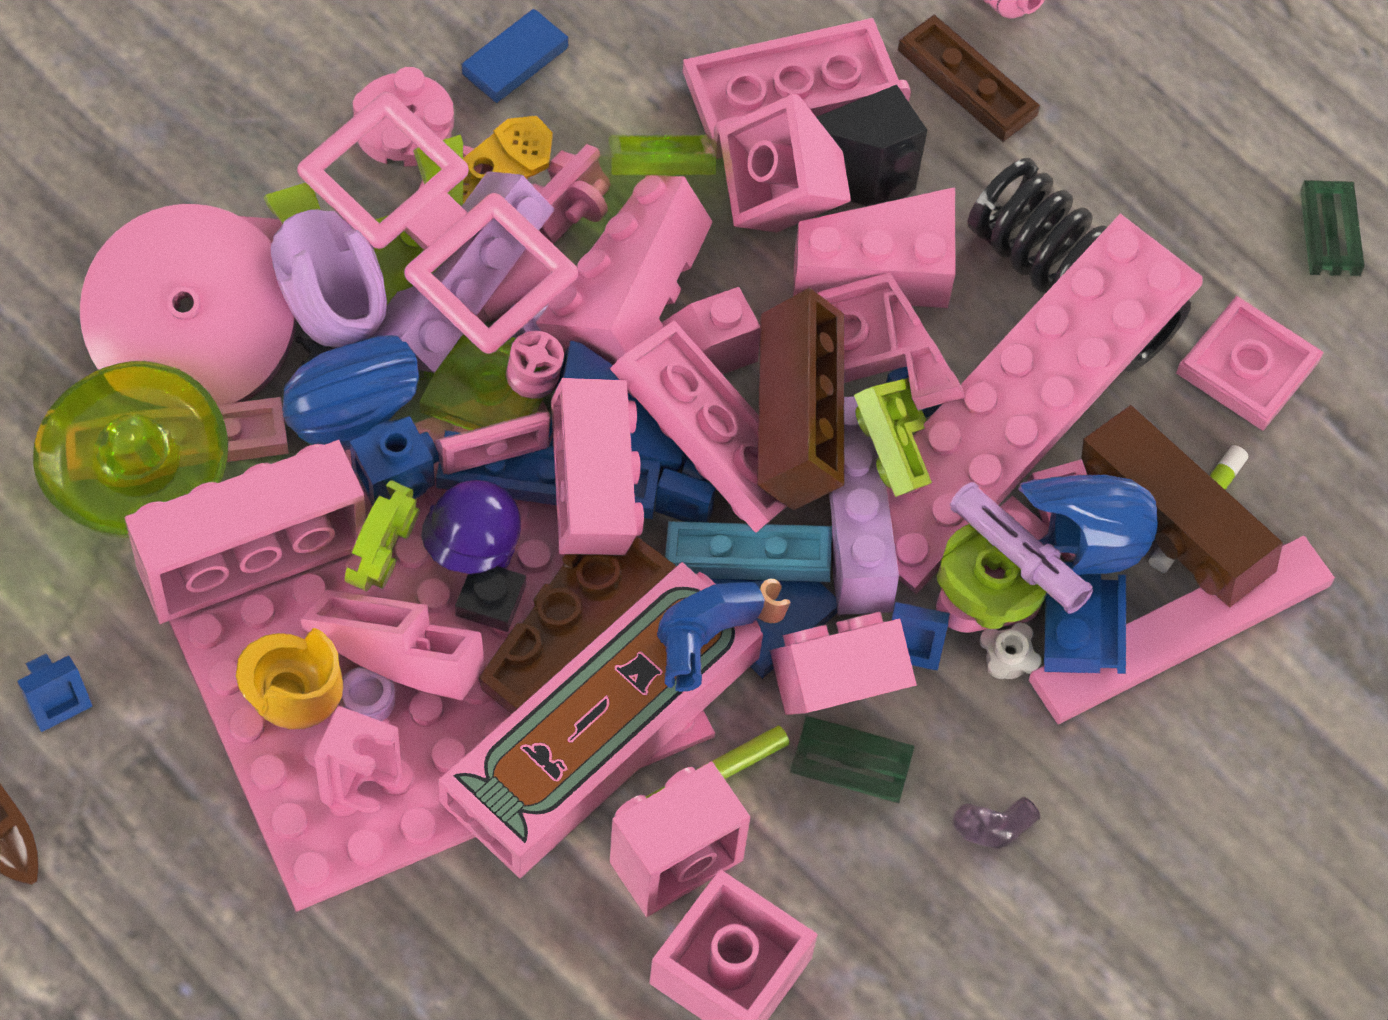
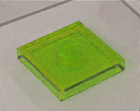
(661, 155)
(473, 388)

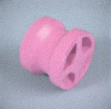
(526, 354)

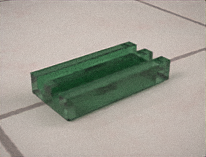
(1334, 261)
(859, 741)

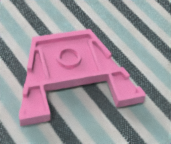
(888, 335)

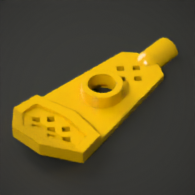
(515, 147)

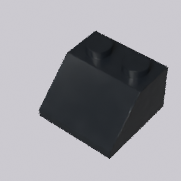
(879, 145)

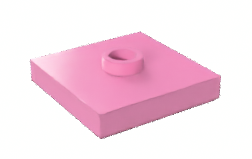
(1249, 363)

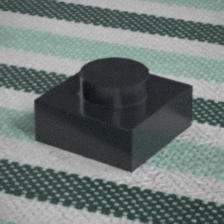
(491, 597)

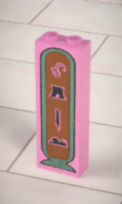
(588, 729)

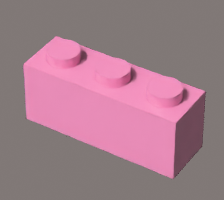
(595, 467)

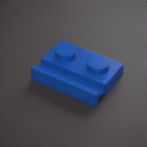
(1090, 636)

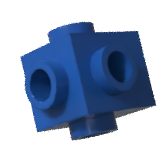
(396, 454)

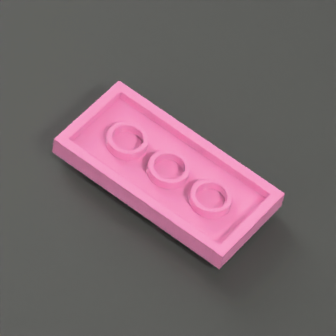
(701, 416)

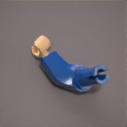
(706, 613)

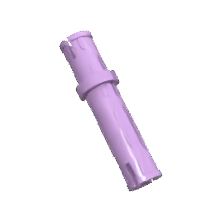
(1038, 562)

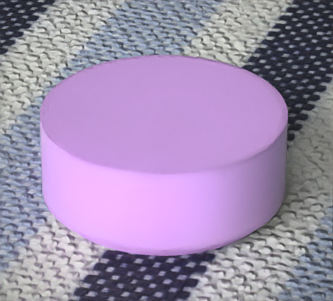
(368, 693)

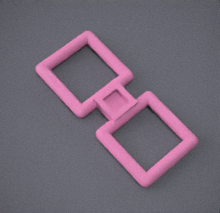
(437, 222)

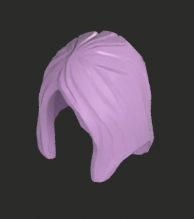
(329, 278)

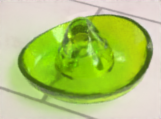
(126, 442)

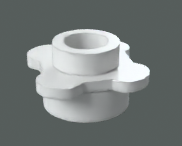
(1006, 665)

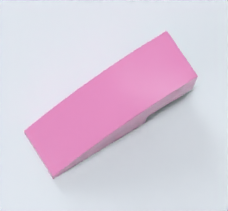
(399, 642)

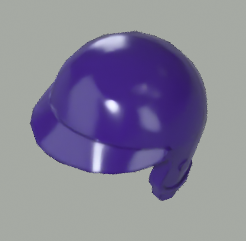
(472, 527)

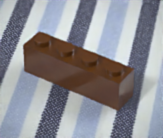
(801, 400)
(1195, 515)

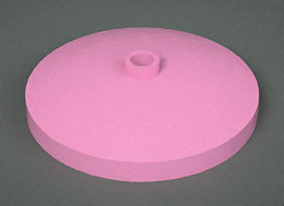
(224, 264)

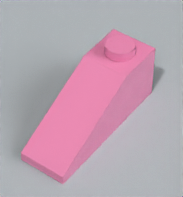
(722, 329)

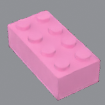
(247, 530)

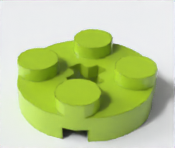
(379, 534)
(978, 594)

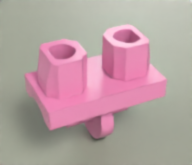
(574, 191)

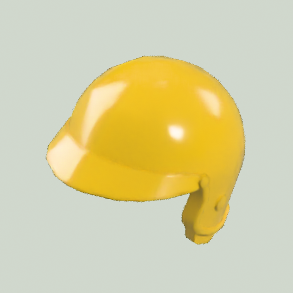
(291, 678)

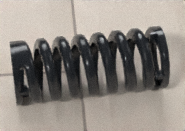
(1047, 220)

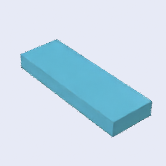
(740, 553)

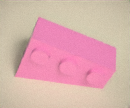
(902, 237)

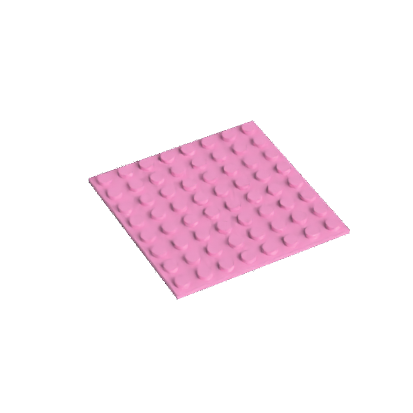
(336, 847)

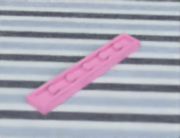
(1183, 631)

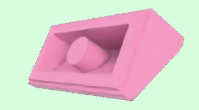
(493, 443)

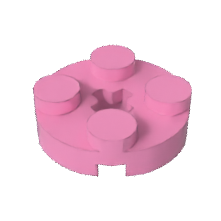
(422, 97)

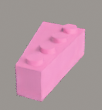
(631, 270)

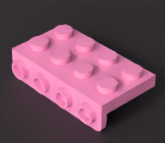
(820, 66)

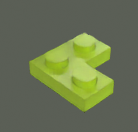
(890, 420)

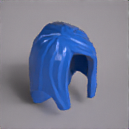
(350, 390)
(1097, 518)

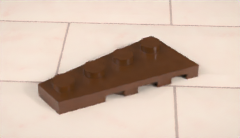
(568, 617)

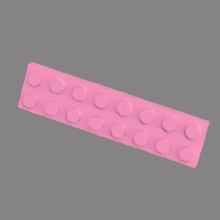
(1038, 384)

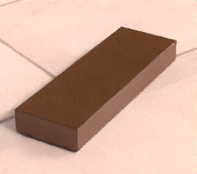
(968, 78)

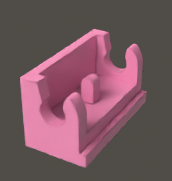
(356, 752)

